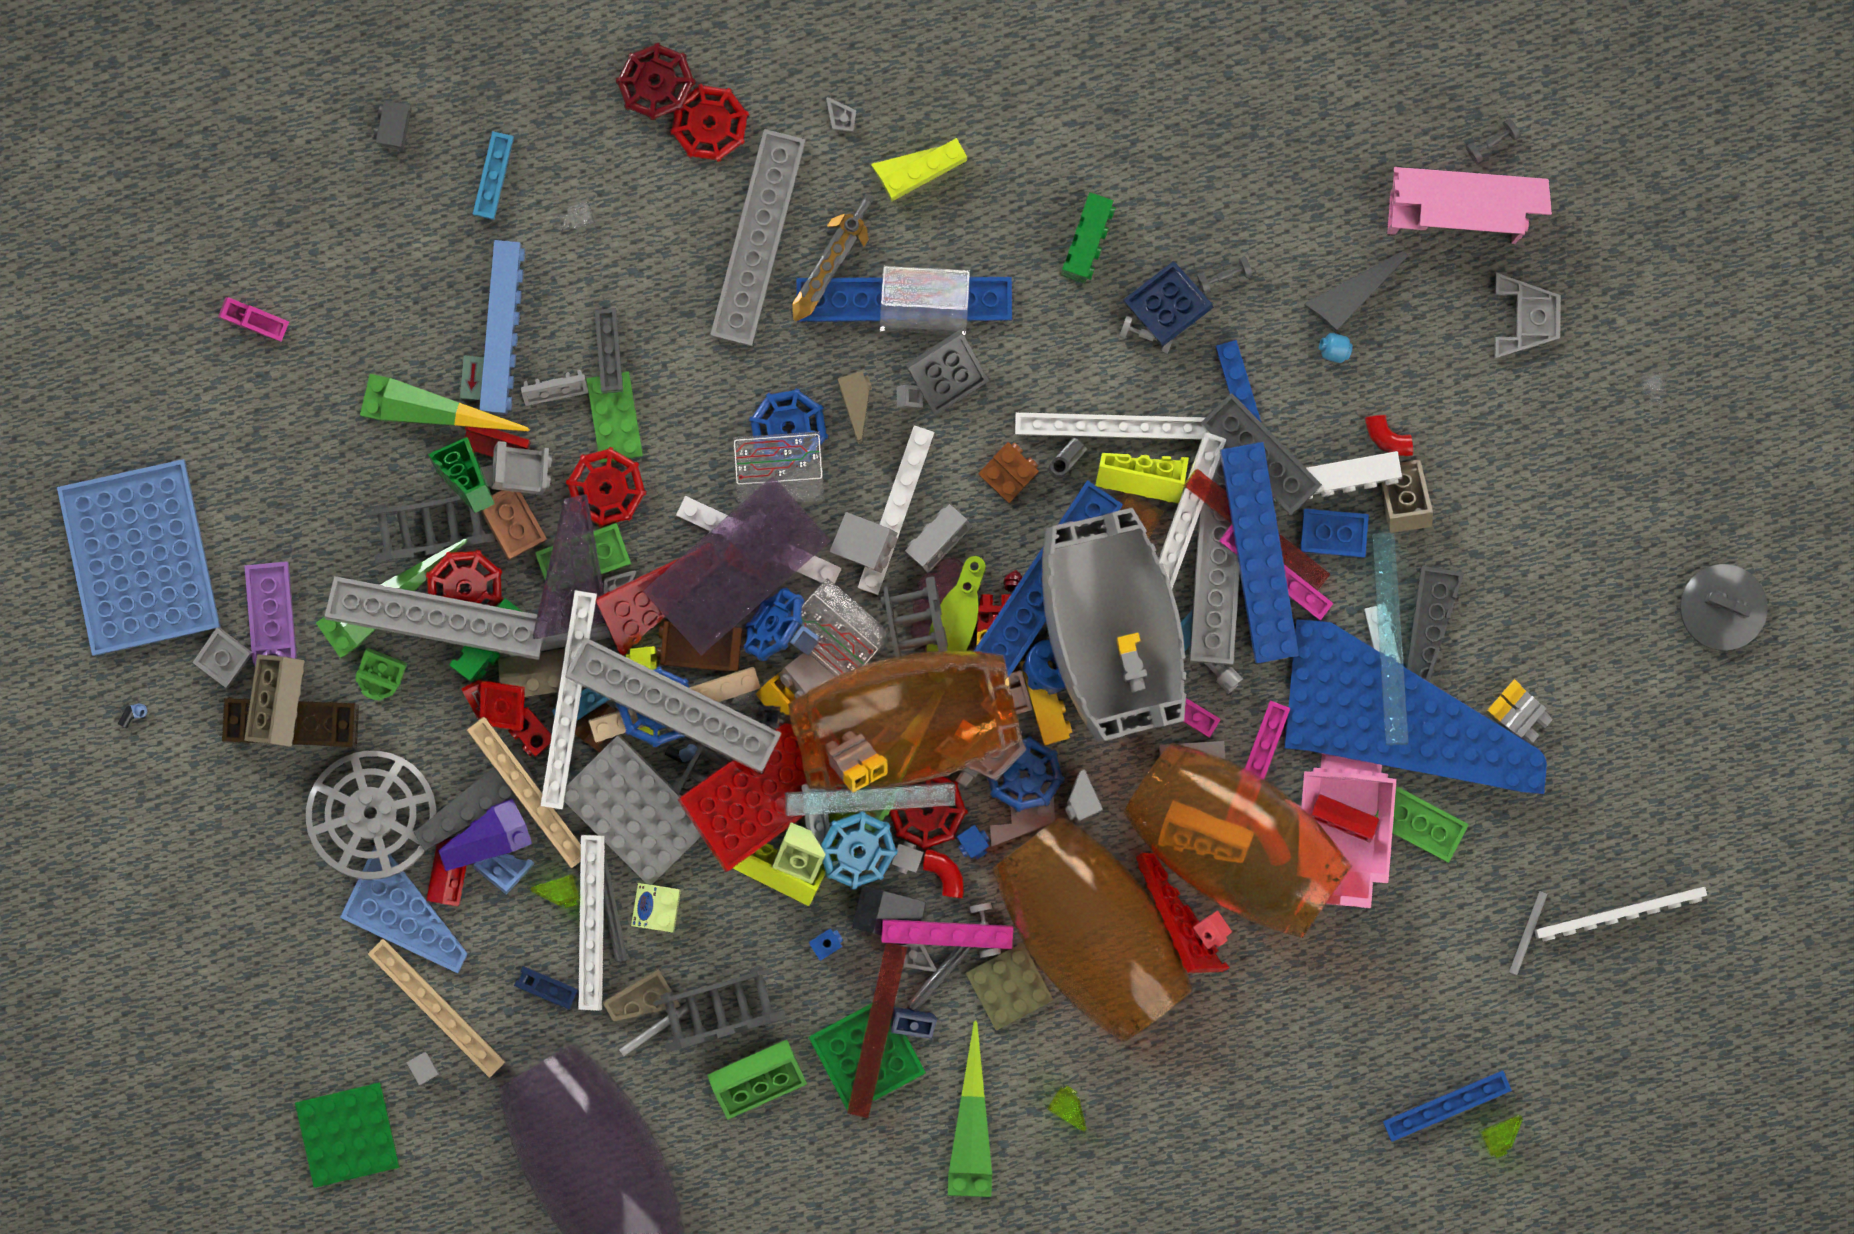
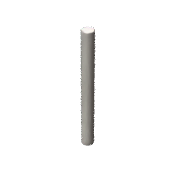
(1528, 933)
(652, 1031)

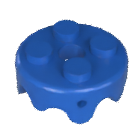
(1037, 669)

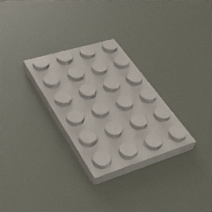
(632, 809)

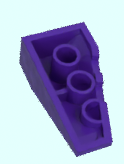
(492, 835)

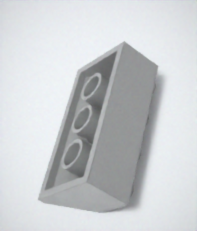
(1082, 799)

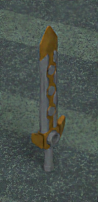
(850, 228)

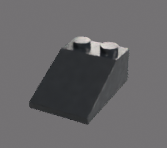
(878, 905)

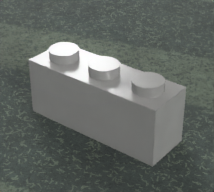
(938, 538)

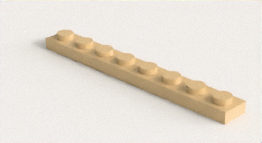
(717, 690)
(526, 791)
(436, 1008)

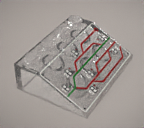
(924, 300)
(788, 457)
(846, 630)

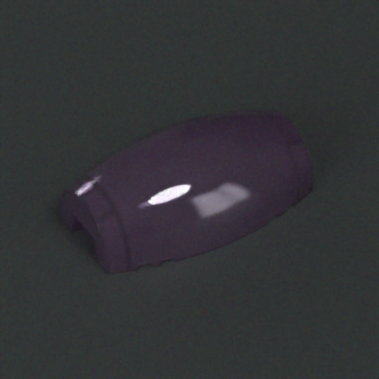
(588, 1150)

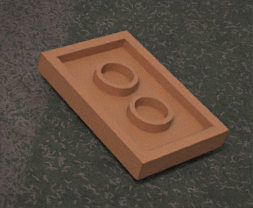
(513, 523)

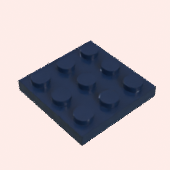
(1168, 303)

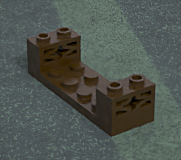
(315, 723)

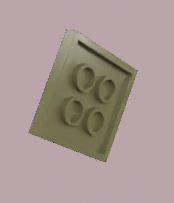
(1009, 986)

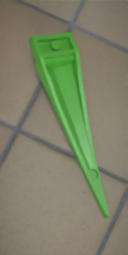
(348, 637)

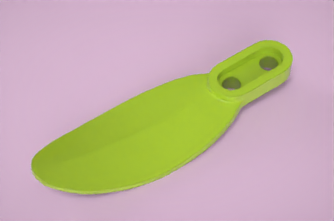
(961, 608)

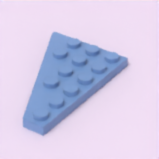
(403, 916)

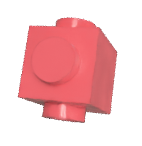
(1213, 930)

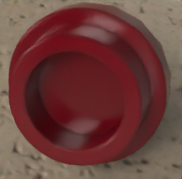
(1012, 580)

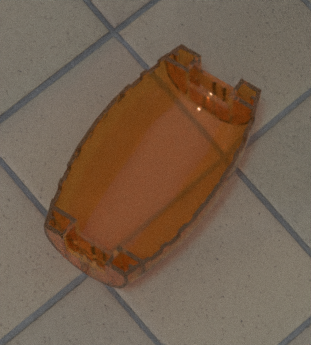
(915, 710)
(1237, 839)
(1092, 929)

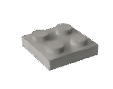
(222, 657)

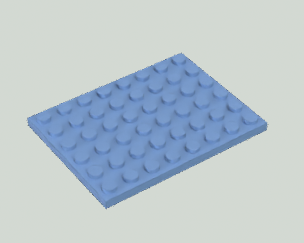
(138, 557)

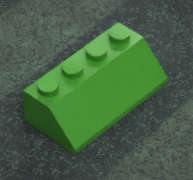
(757, 1079)

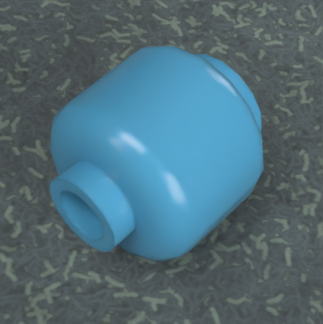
(1335, 347)

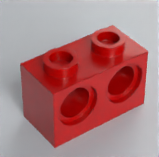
(535, 728)

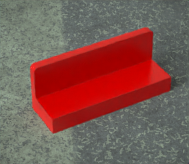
(485, 439)
(1344, 818)
(444, 885)

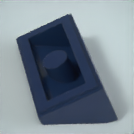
(913, 1023)

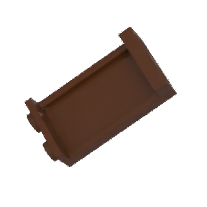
(678, 651)

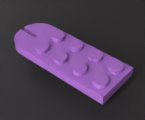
(270, 610)

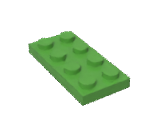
(615, 418)
(610, 551)
(1426, 825)

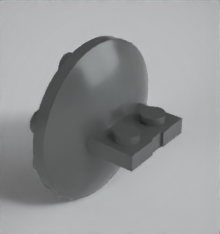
(1723, 607)

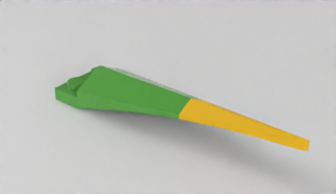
(400, 402)

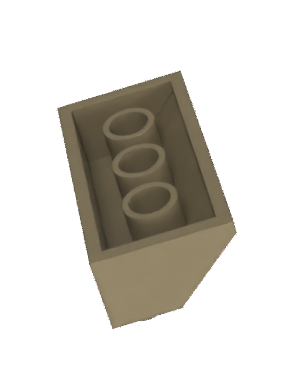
(537, 676)
(274, 700)

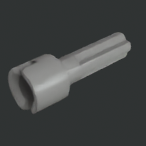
(1226, 676)

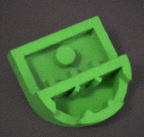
(379, 674)

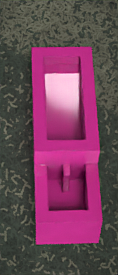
(253, 319)

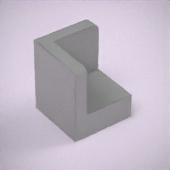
(423, 1068)

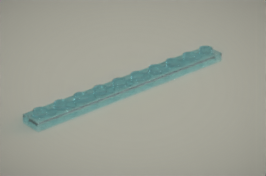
(1390, 639)

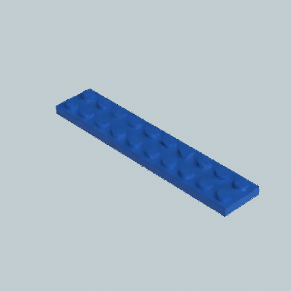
(861, 300)
(1259, 552)
(1024, 610)

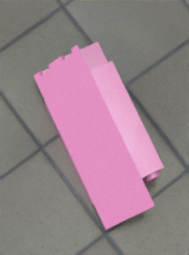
(1465, 201)
(1366, 789)

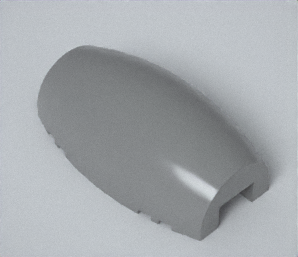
(1105, 585)

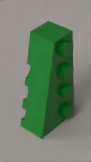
(1087, 238)
(462, 472)
(476, 660)

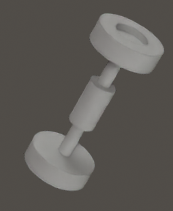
(1142, 333)
(980, 908)

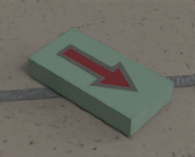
(472, 378)

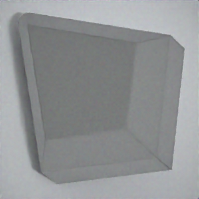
(841, 116)
(616, 581)
(918, 958)

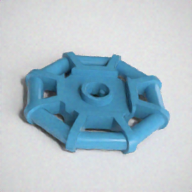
(853, 839)

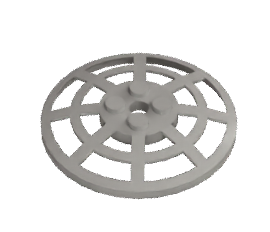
(366, 828)

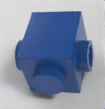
(973, 842)
(818, 947)

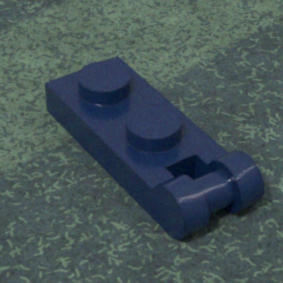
(547, 988)

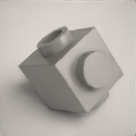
(907, 858)

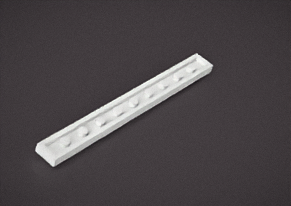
(1109, 426)
(567, 704)

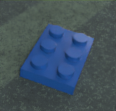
(1334, 533)

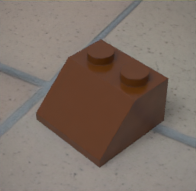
(584, 731)

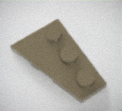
(639, 997)

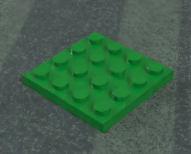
(840, 1051)
(347, 1135)

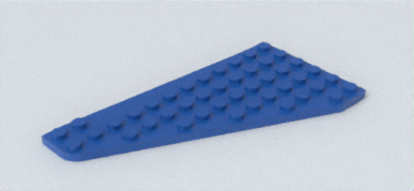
(1341, 714)

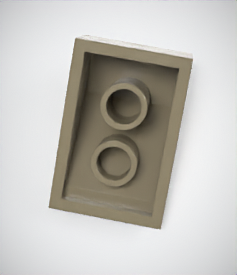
(855, 394)
(1407, 502)

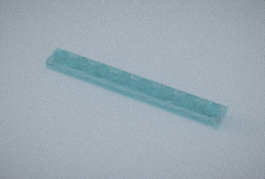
(869, 799)

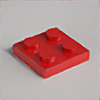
(502, 705)

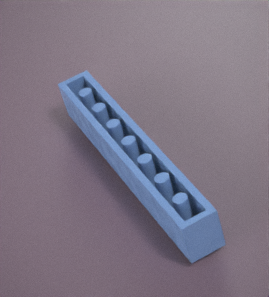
(501, 327)

